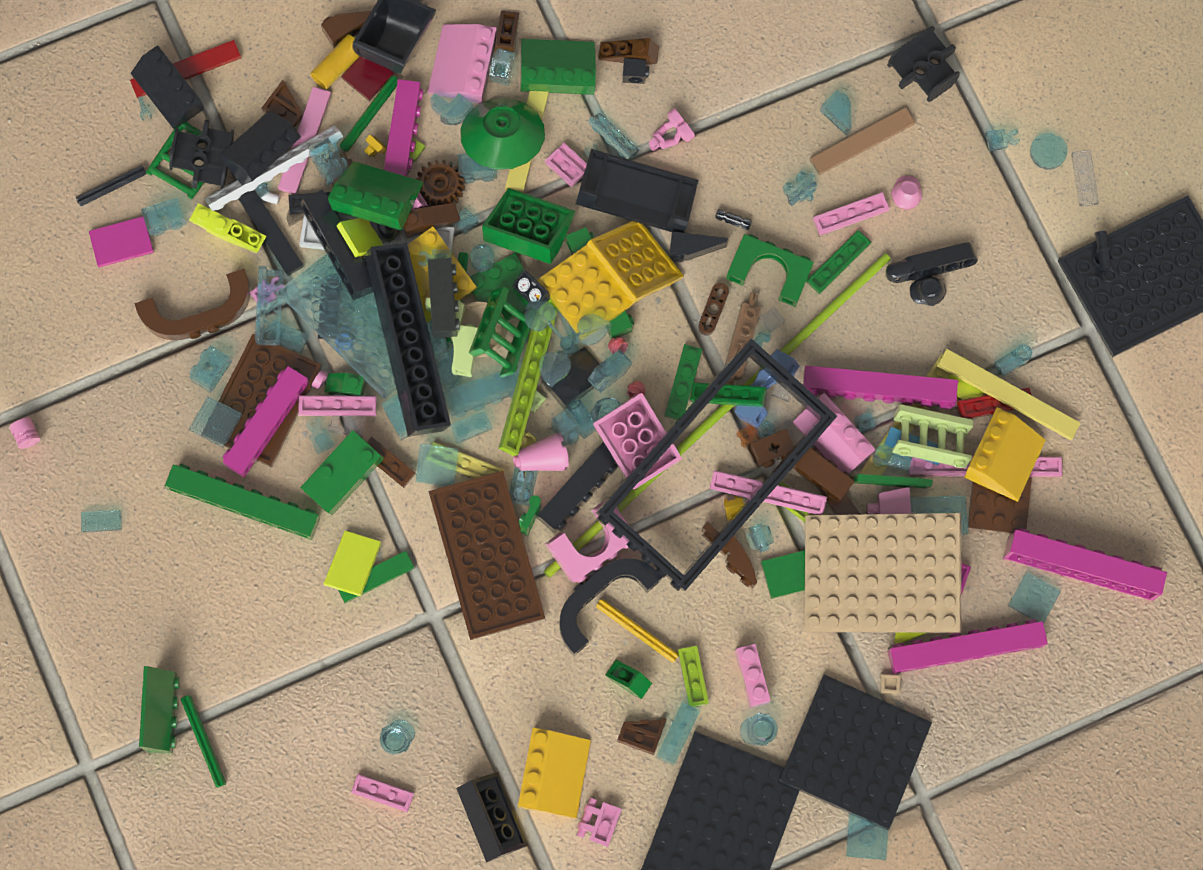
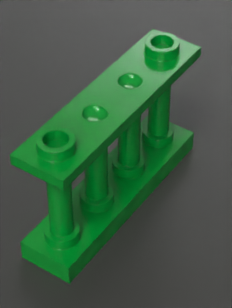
(486, 331)

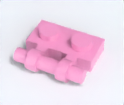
(604, 825)

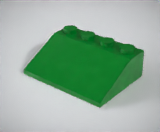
(558, 66)
(375, 195)
(528, 225)
(158, 710)

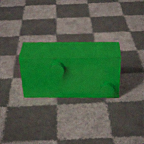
(342, 473)

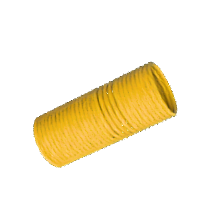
(335, 63)

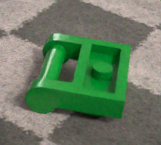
(528, 519)

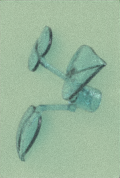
(556, 366)

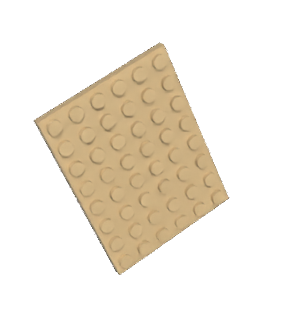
(883, 573)

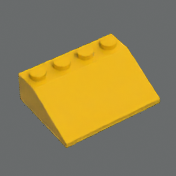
(1005, 455)
(554, 773)

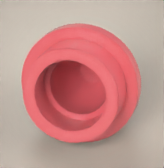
(616, 344)
(635, 388)

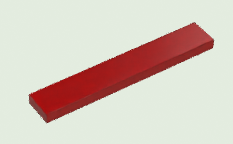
(200, 63)

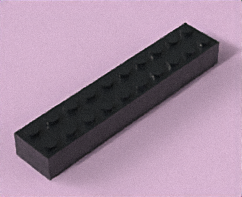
(407, 339)

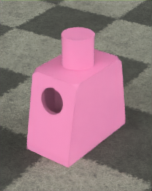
(891, 503)

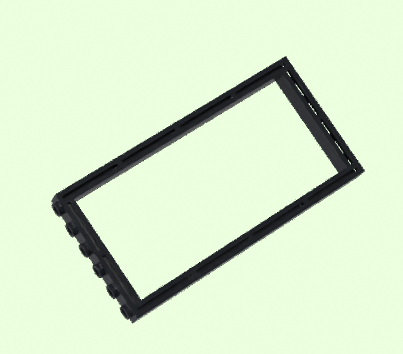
(791, 385)

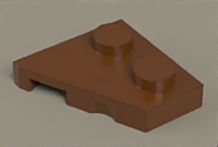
(283, 104)

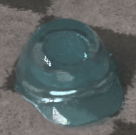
(603, 407)
(759, 729)
(397, 737)

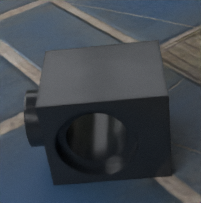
(635, 71)

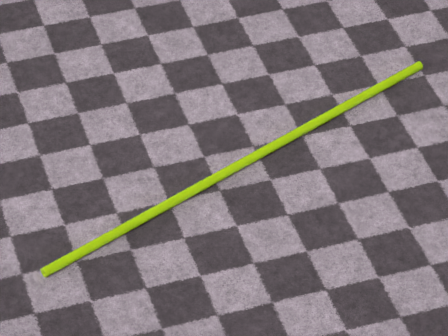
(723, 409)

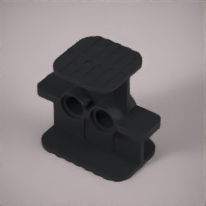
(918, 55)
(186, 152)

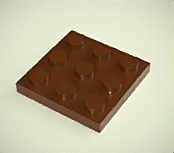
(997, 512)

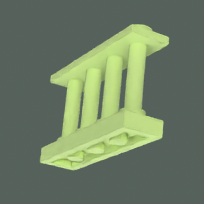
(934, 420)

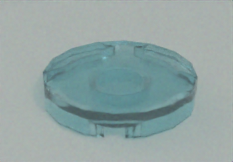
(1048, 151)

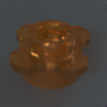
(747, 431)

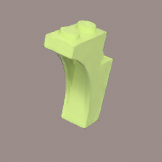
(462, 360)

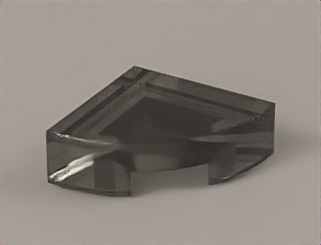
(293, 219)

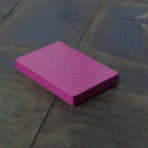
(121, 242)

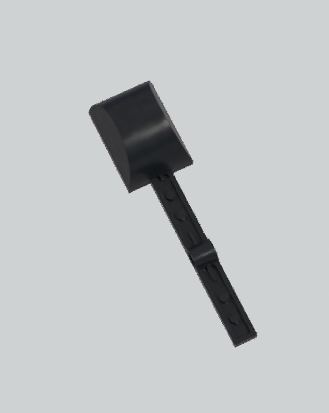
(393, 32)

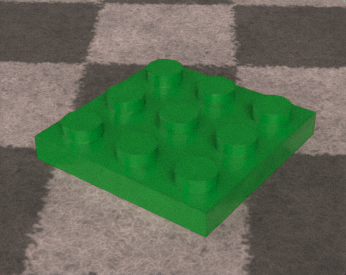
(502, 274)

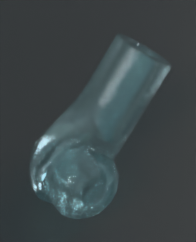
(762, 337)

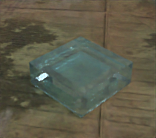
(467, 221)

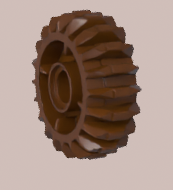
(445, 174)

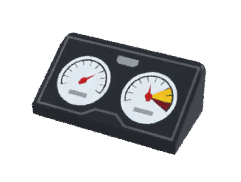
(530, 288)

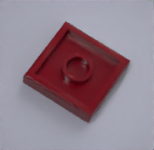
(366, 77)

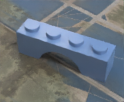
(756, 415)

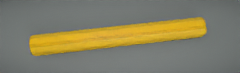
(637, 630)

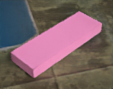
(382, 793)

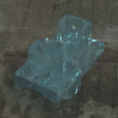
(802, 190)

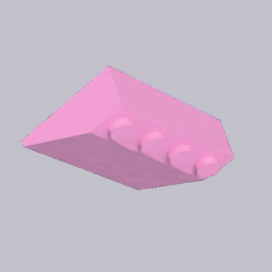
(463, 61)
(631, 434)

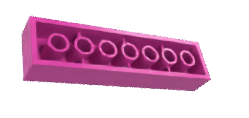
(1085, 565)

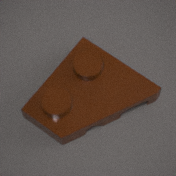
(642, 734)

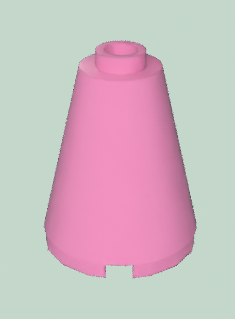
(543, 455)

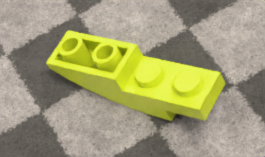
(227, 229)

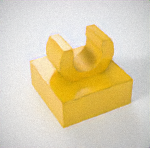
(375, 146)
(731, 507)

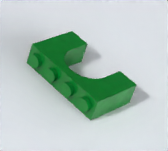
(753, 250)

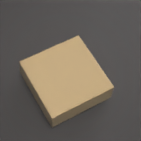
(890, 684)

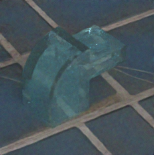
(454, 112)

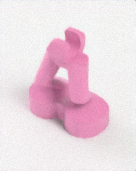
(682, 128)

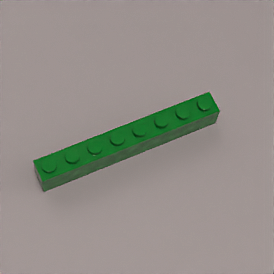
(242, 502)

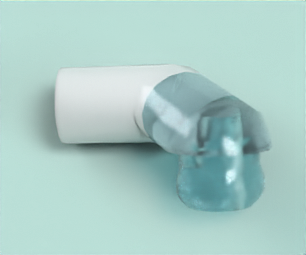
(265, 195)

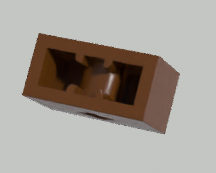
(779, 441)

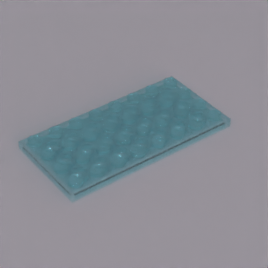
(345, 324)

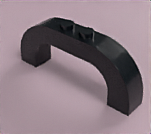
(599, 580)

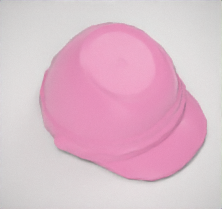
(907, 192)

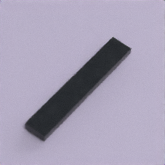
(267, 226)

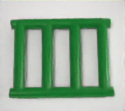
(162, 154)

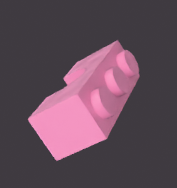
(753, 676)

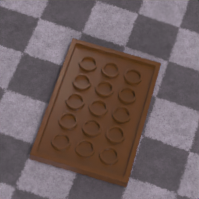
(250, 382)

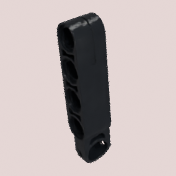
(932, 263)

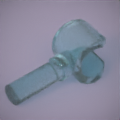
(143, 109)

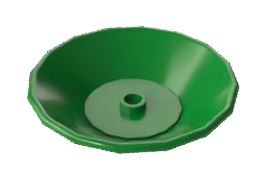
(507, 145)

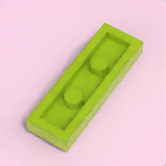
(693, 676)

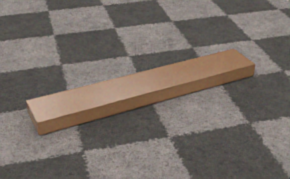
(862, 141)

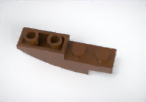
(737, 559)

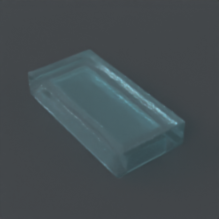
(101, 521)

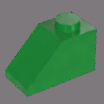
(345, 384)
(629, 679)

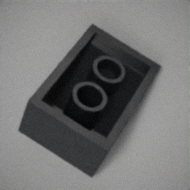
(575, 383)

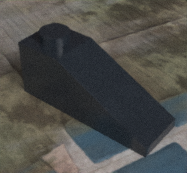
(690, 246)

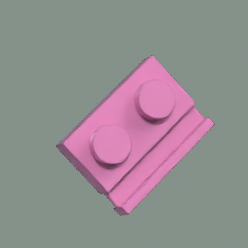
(566, 164)

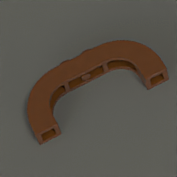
(204, 322)

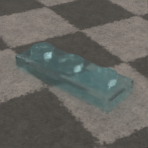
(613, 136)

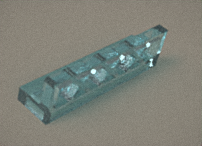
(262, 311)

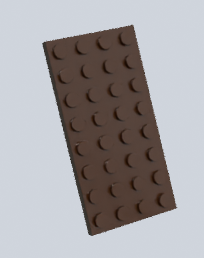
(486, 555)

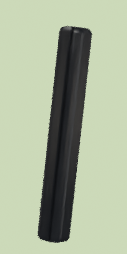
(110, 185)

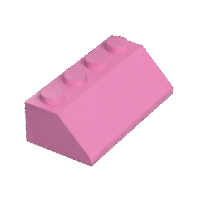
(840, 441)

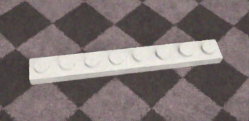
(282, 164)

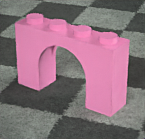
(577, 565)

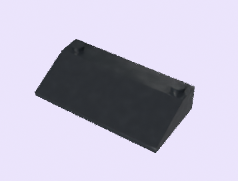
(637, 192)

